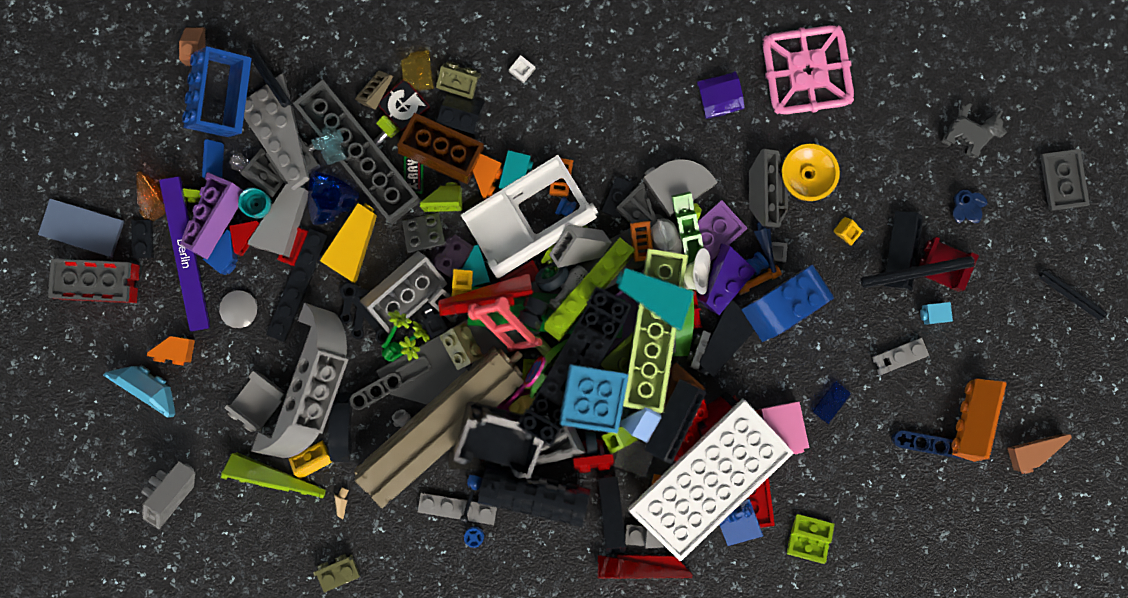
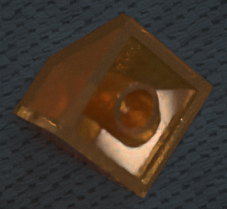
(149, 197)

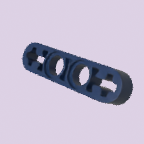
(929, 446)

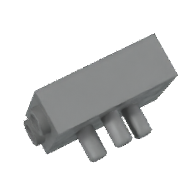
(168, 493)

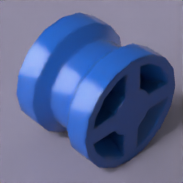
(565, 207)
(758, 262)
(472, 539)

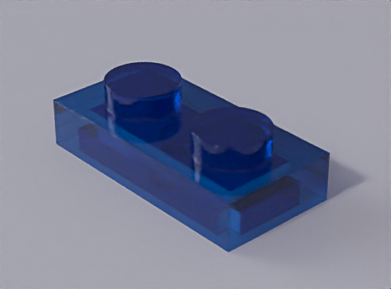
(831, 402)

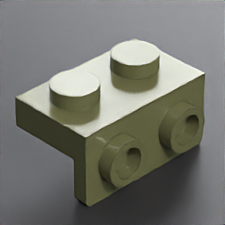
(461, 346)

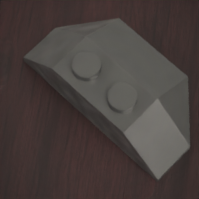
(766, 189)

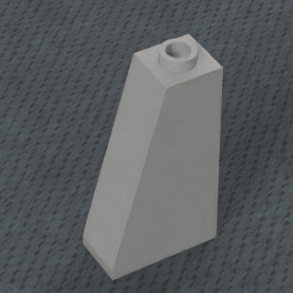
(280, 225)

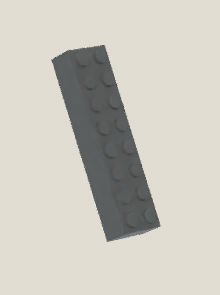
(363, 157)

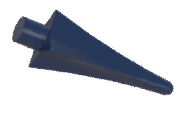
(764, 238)

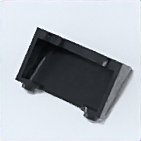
(493, 436)

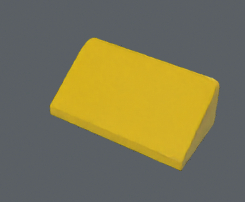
(310, 460)

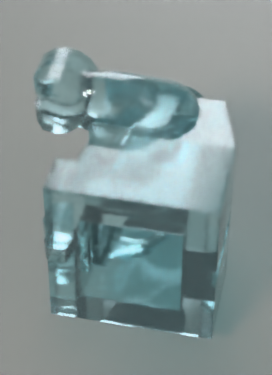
(330, 146)

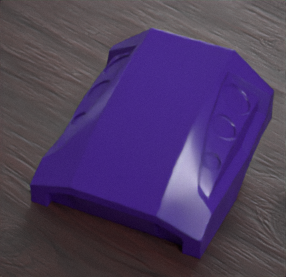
(721, 95)

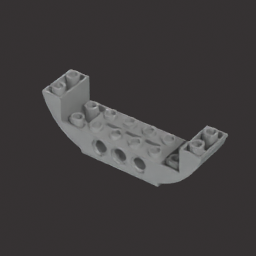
(311, 387)

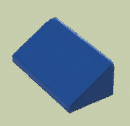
(213, 158)

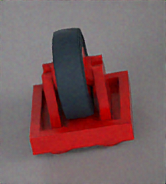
(592, 460)

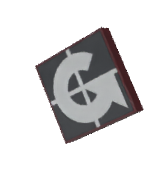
(402, 104)

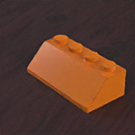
(978, 419)

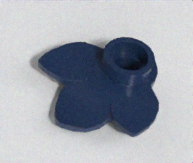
(971, 208)

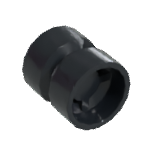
(533, 312)

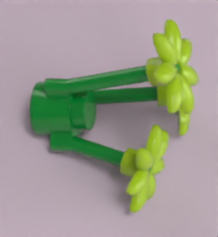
(393, 350)

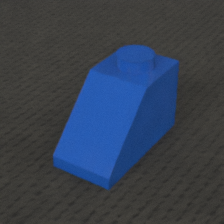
(223, 255)

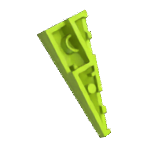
(255, 472)

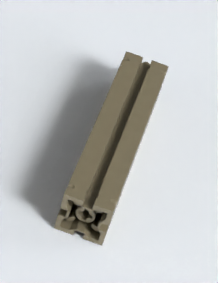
(436, 426)

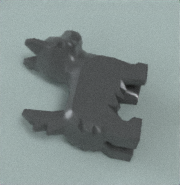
(973, 134)

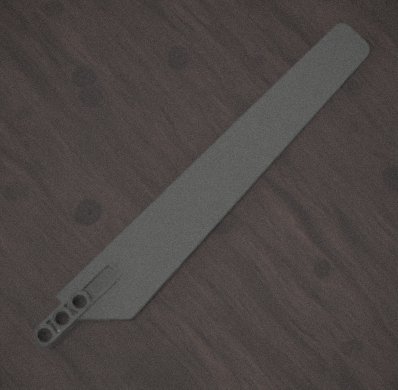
(434, 370)

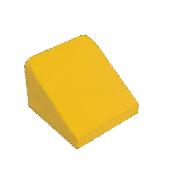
(848, 230)

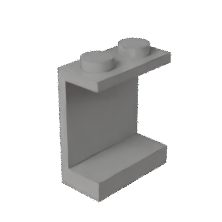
(256, 402)

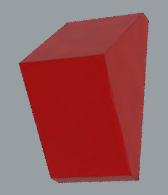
(241, 234)

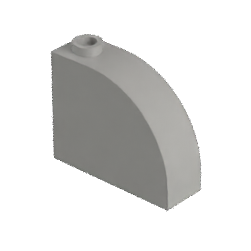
(677, 178)

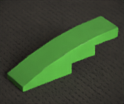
(687, 225)

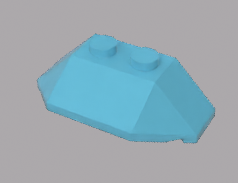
(145, 387)

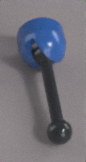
(473, 483)

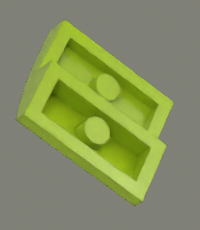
(810, 538)

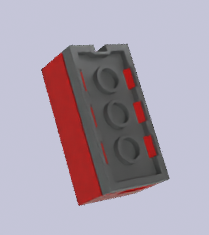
(93, 281)

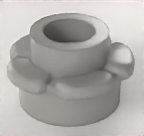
(400, 418)

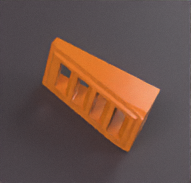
(558, 192)
(641, 256)

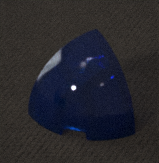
(329, 197)

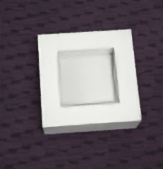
(522, 69)

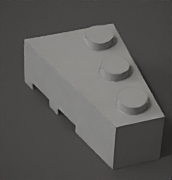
(566, 446)

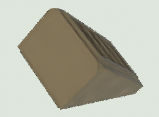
(372, 92)

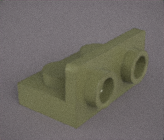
(458, 80)
(337, 573)

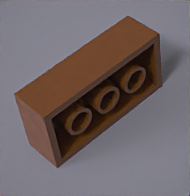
(425, 139)

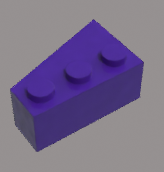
(726, 279)

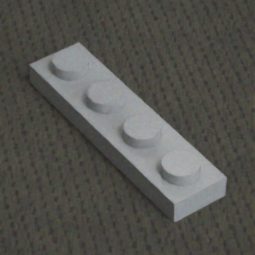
(455, 508)

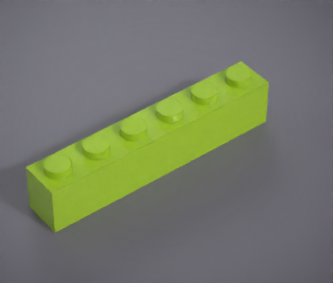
(600, 276)

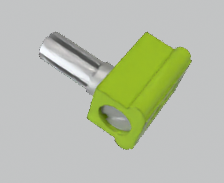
(388, 127)

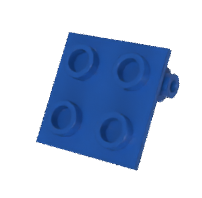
(741, 524)

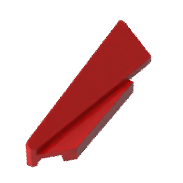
(510, 289)
(641, 567)

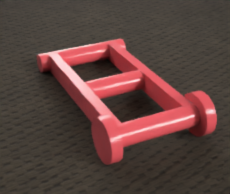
(502, 305)

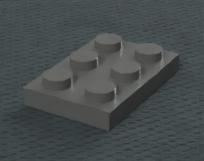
(1064, 180)

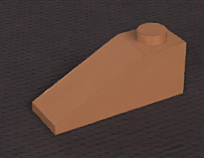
(1035, 453)

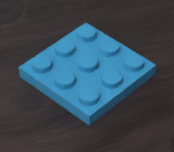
(593, 399)

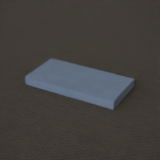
(81, 228)

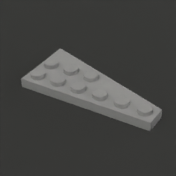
(277, 132)

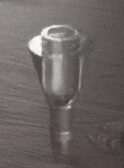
(238, 162)

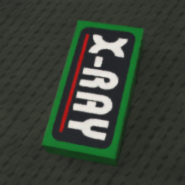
(414, 175)

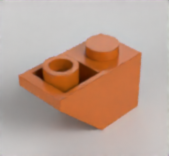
(486, 173)
(174, 349)

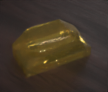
(418, 70)

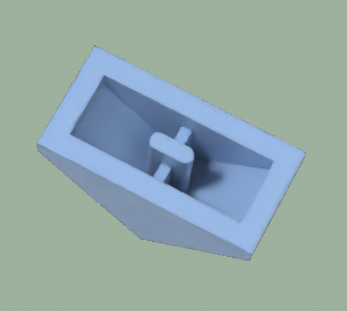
(641, 423)

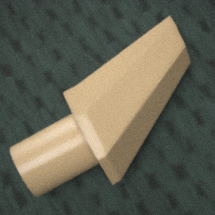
(341, 502)

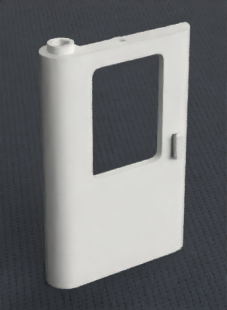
(505, 232)

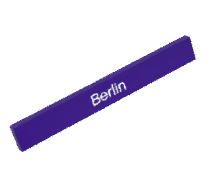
(185, 259)

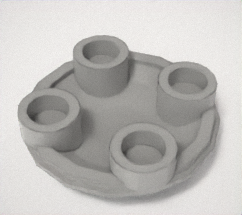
(238, 309)

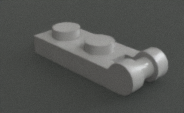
(901, 356)

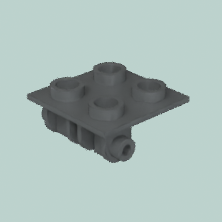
(423, 233)

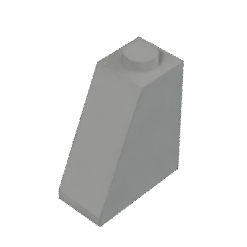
(579, 245)

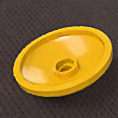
(821, 166)

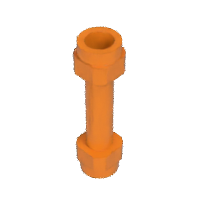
(760, 279)

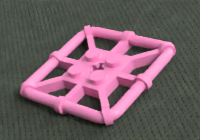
(814, 59)

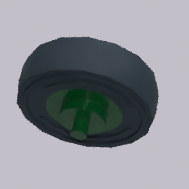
(551, 277)

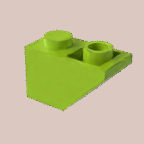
(617, 441)

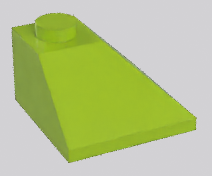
(444, 199)

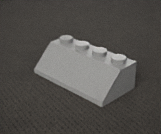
(404, 290)

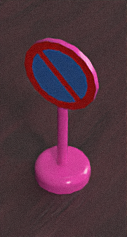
(530, 378)

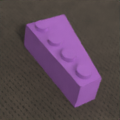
(211, 215)

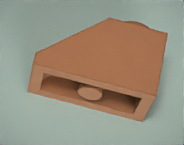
(190, 42)

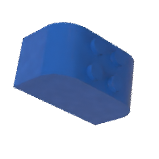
(788, 303)

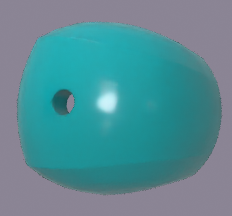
(249, 198)

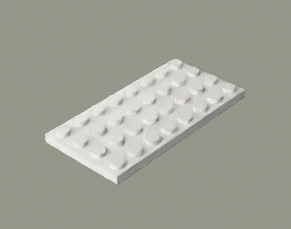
(711, 480)

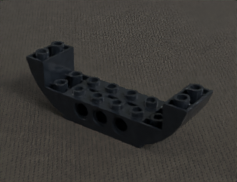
(584, 348)

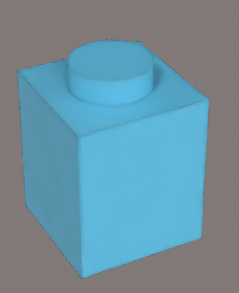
(936, 313)

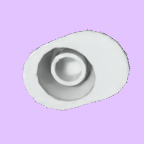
(665, 236)
(698, 272)

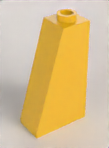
(350, 244)

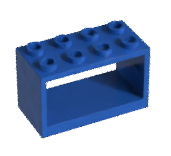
(235, 96)

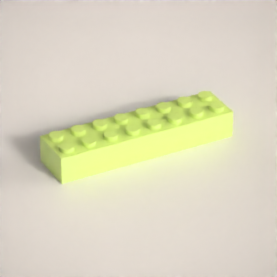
(653, 339)

